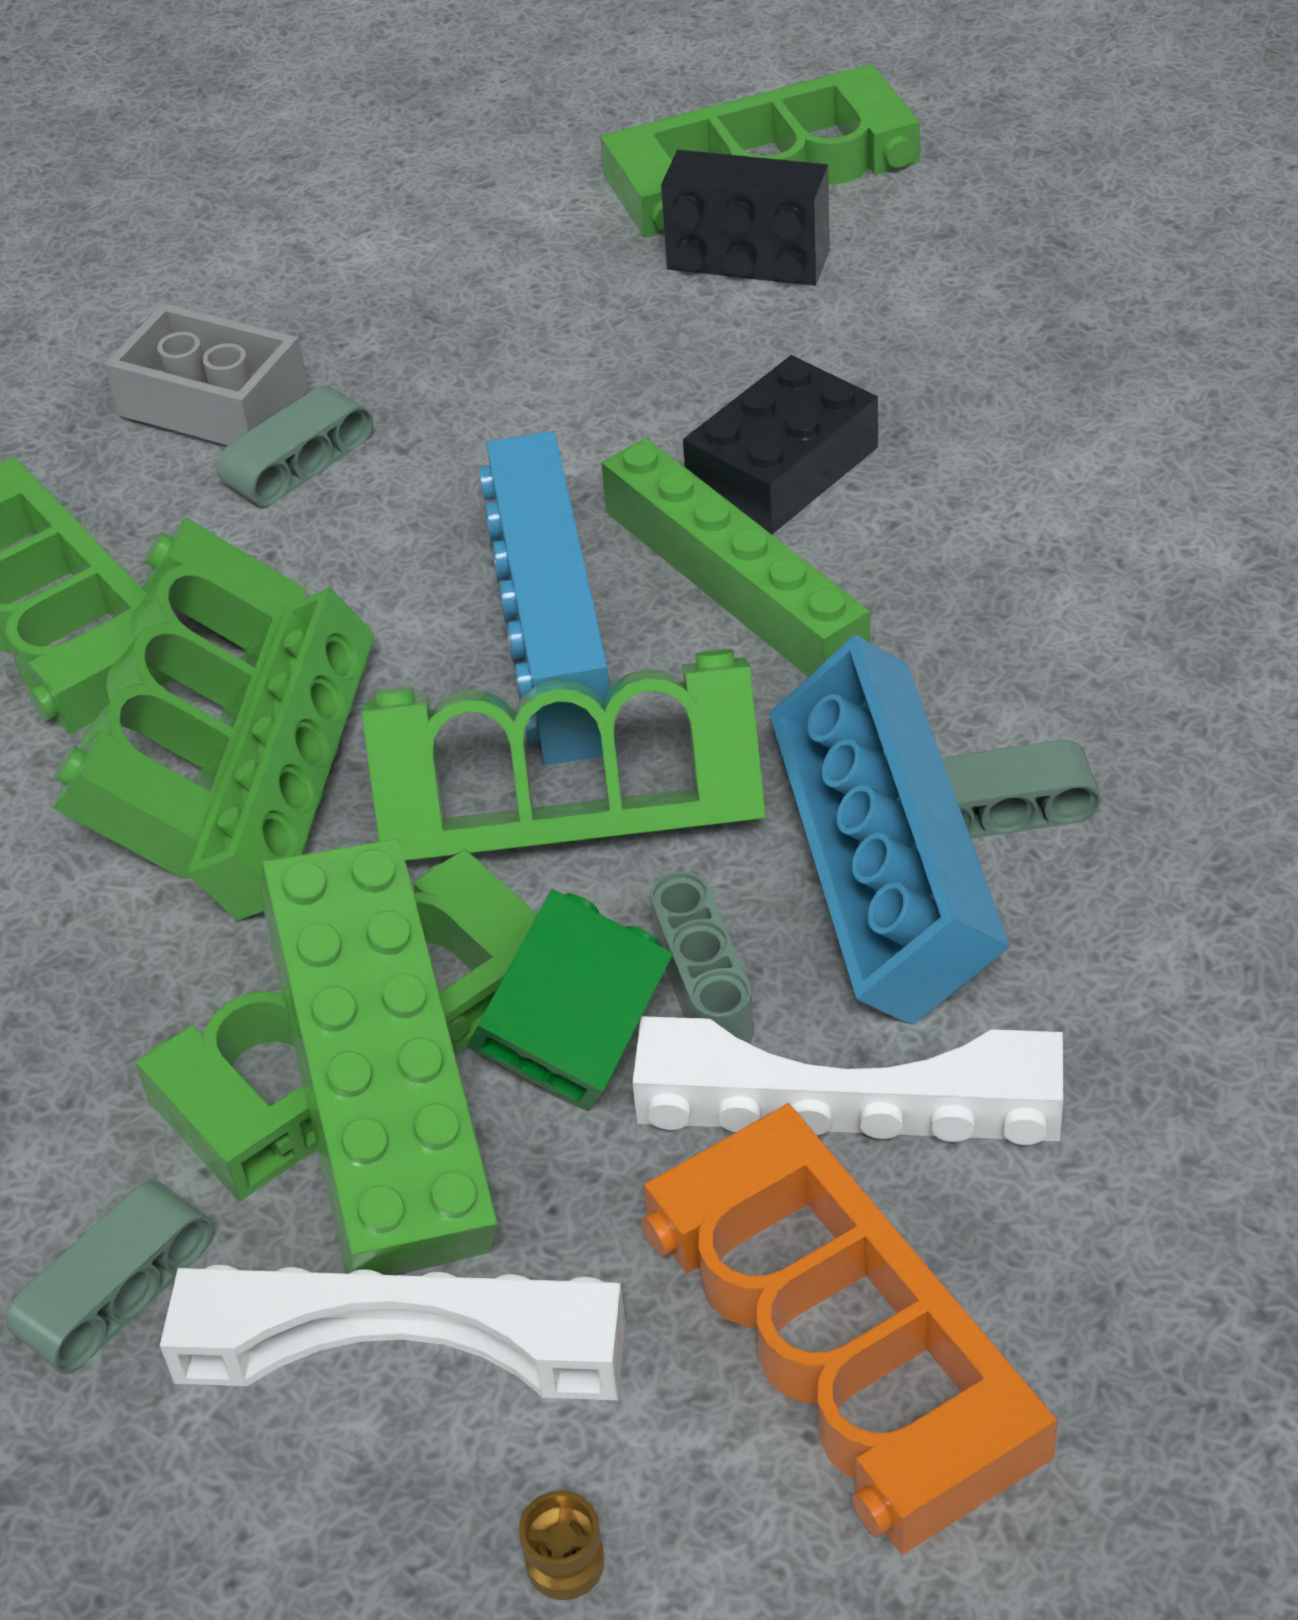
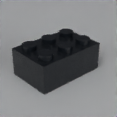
(746, 217)
(784, 441)

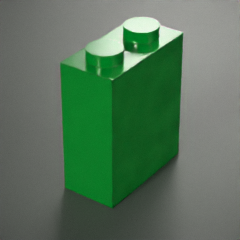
(571, 999)

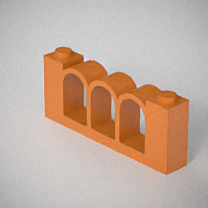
(905, 1478)

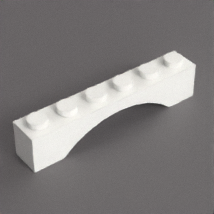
(989, 1088)
(247, 1323)

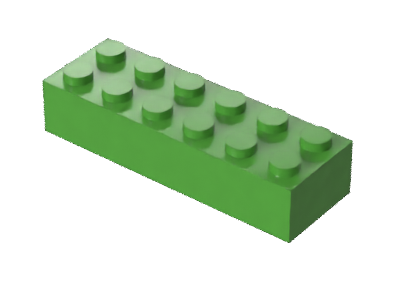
(376, 1060)

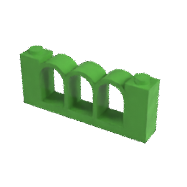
(874, 123)
(69, 677)
(723, 742)
(112, 782)
(231, 1124)

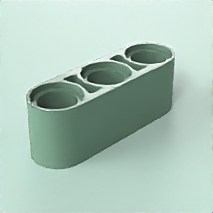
(294, 445)
(1023, 787)
(704, 960)
(108, 1276)

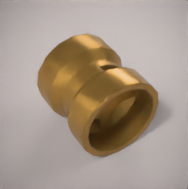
(553, 1529)

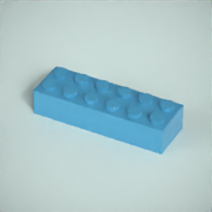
(544, 589)
(886, 833)

